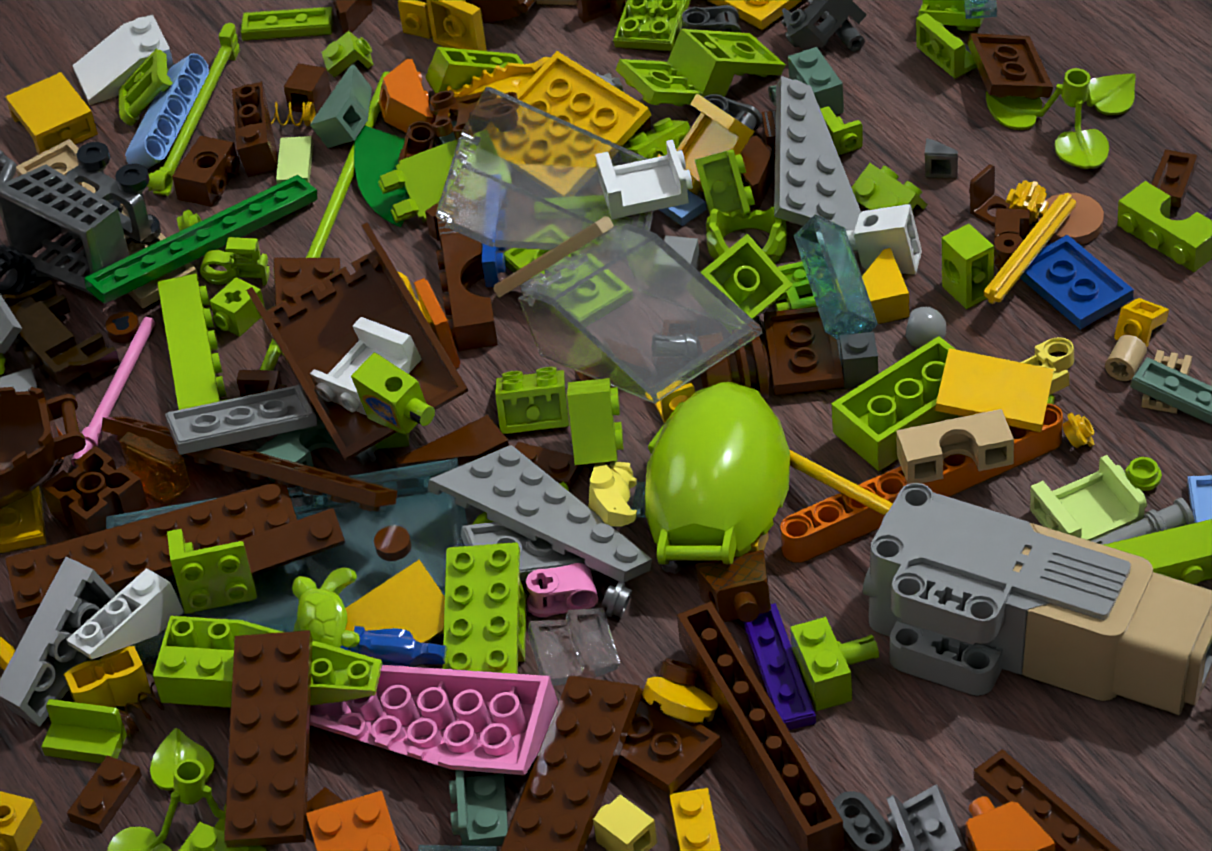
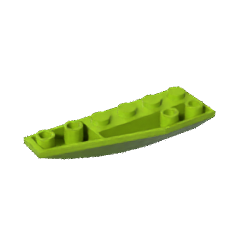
(199, 657)

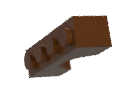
(471, 314)

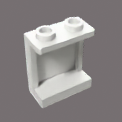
(644, 183)
(373, 337)

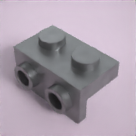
(925, 822)

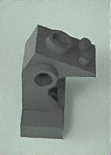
(801, 23)

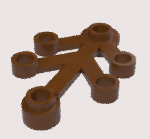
(446, 104)

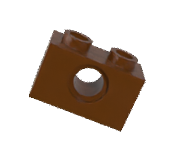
(206, 171)

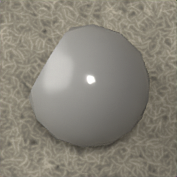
(924, 326)

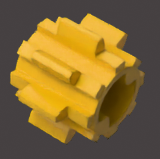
(1029, 196)

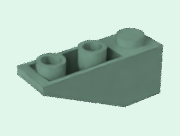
(344, 110)

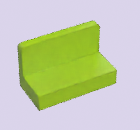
(83, 731)

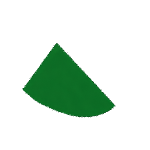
(374, 156)

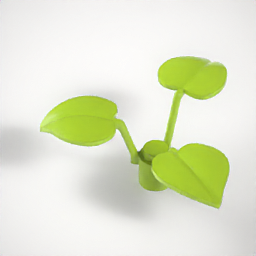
(1080, 148)
(180, 767)

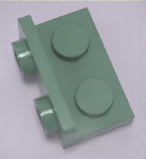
(481, 809)

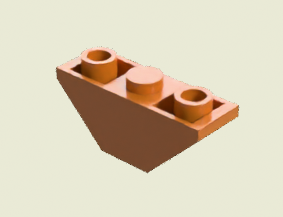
(403, 97)

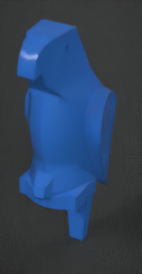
(397, 647)

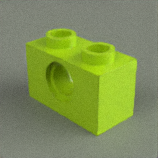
(967, 265)

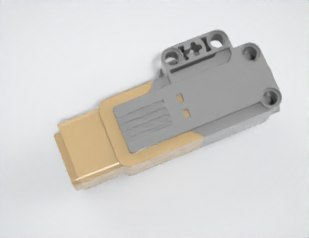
(995, 593)

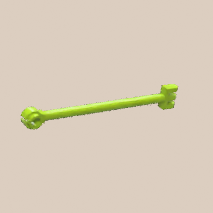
(161, 180)

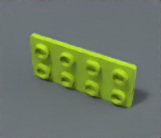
(484, 609)

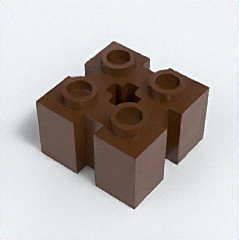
(93, 493)

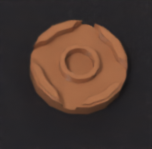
(1083, 222)

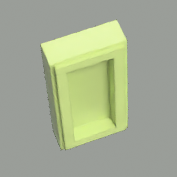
(294, 158)

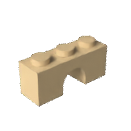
(980, 436)

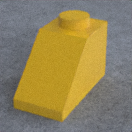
(886, 288)

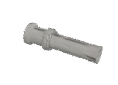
(1153, 521)

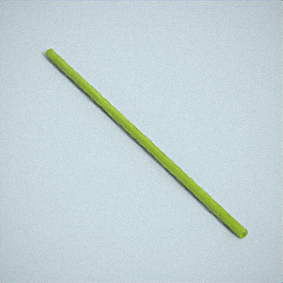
(331, 212)

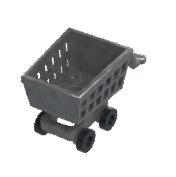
(48, 203)

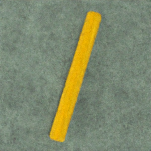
(1029, 248)

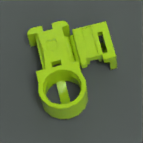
(240, 259)

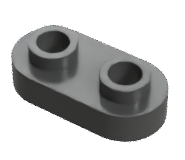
(866, 826)

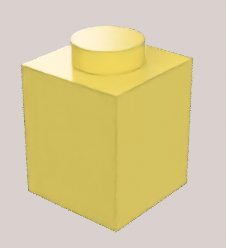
(624, 827)

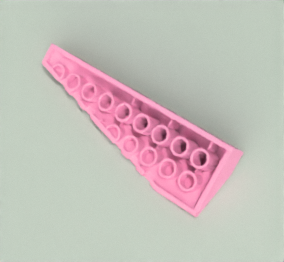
(450, 717)

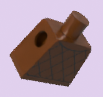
(736, 588)

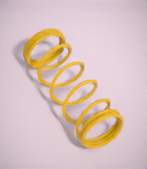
(307, 115)

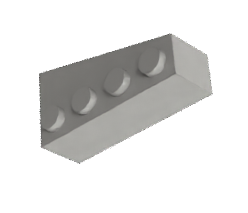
(43, 652)

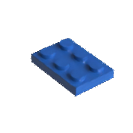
(1076, 282)

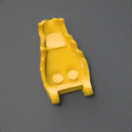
(505, 79)

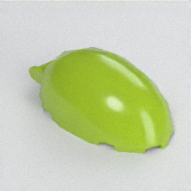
(716, 475)

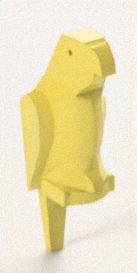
(611, 492)

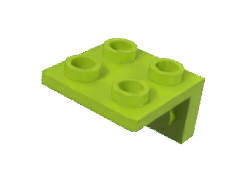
(531, 400)
(210, 575)

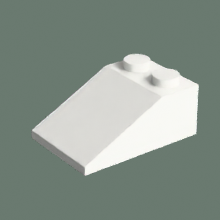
(118, 57)

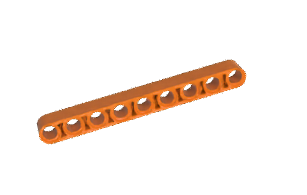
(845, 519)

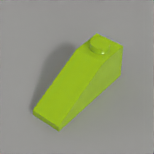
(457, 66)

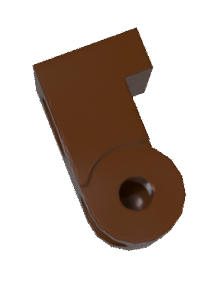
(1010, 230)

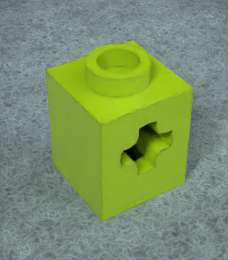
(234, 308)

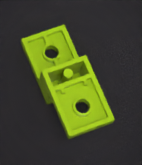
(699, 64)

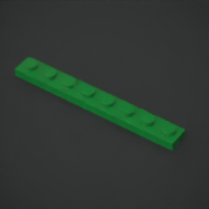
(199, 239)

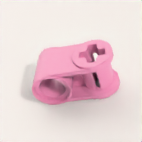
(563, 590)

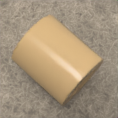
(1125, 358)

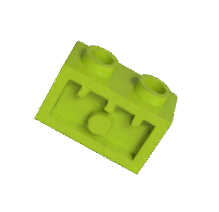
(942, 46)

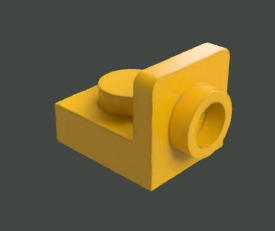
(1139, 319)

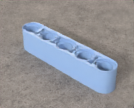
(168, 112)

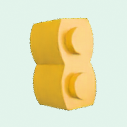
(109, 681)

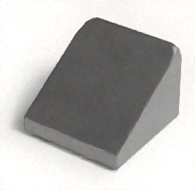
(940, 160)

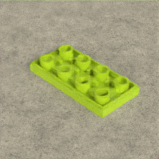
(650, 24)

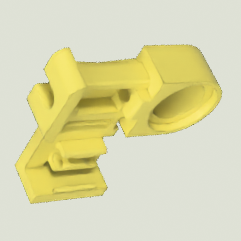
(1059, 364)

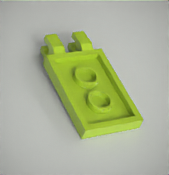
(423, 180)

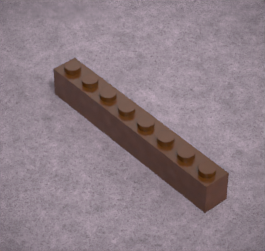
(760, 731)

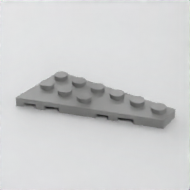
(807, 163)
(537, 506)

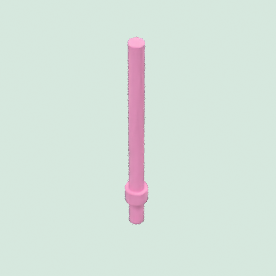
(93, 431)

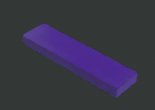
(779, 669)

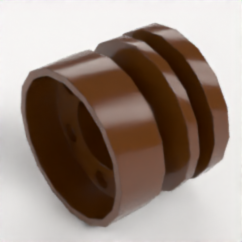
(744, 367)

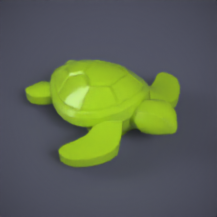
(324, 610)

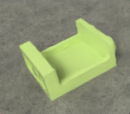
(1091, 504)

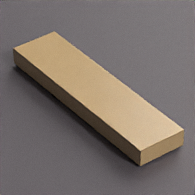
(553, 256)

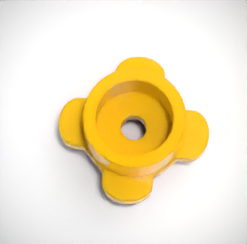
(1078, 430)

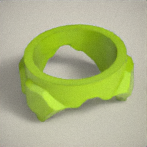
(722, 223)

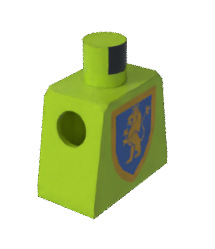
(391, 395)

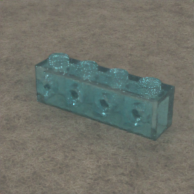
(835, 278)

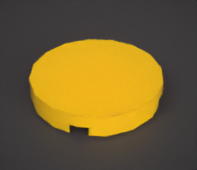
(680, 700)

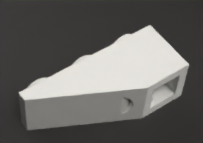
(129, 617)

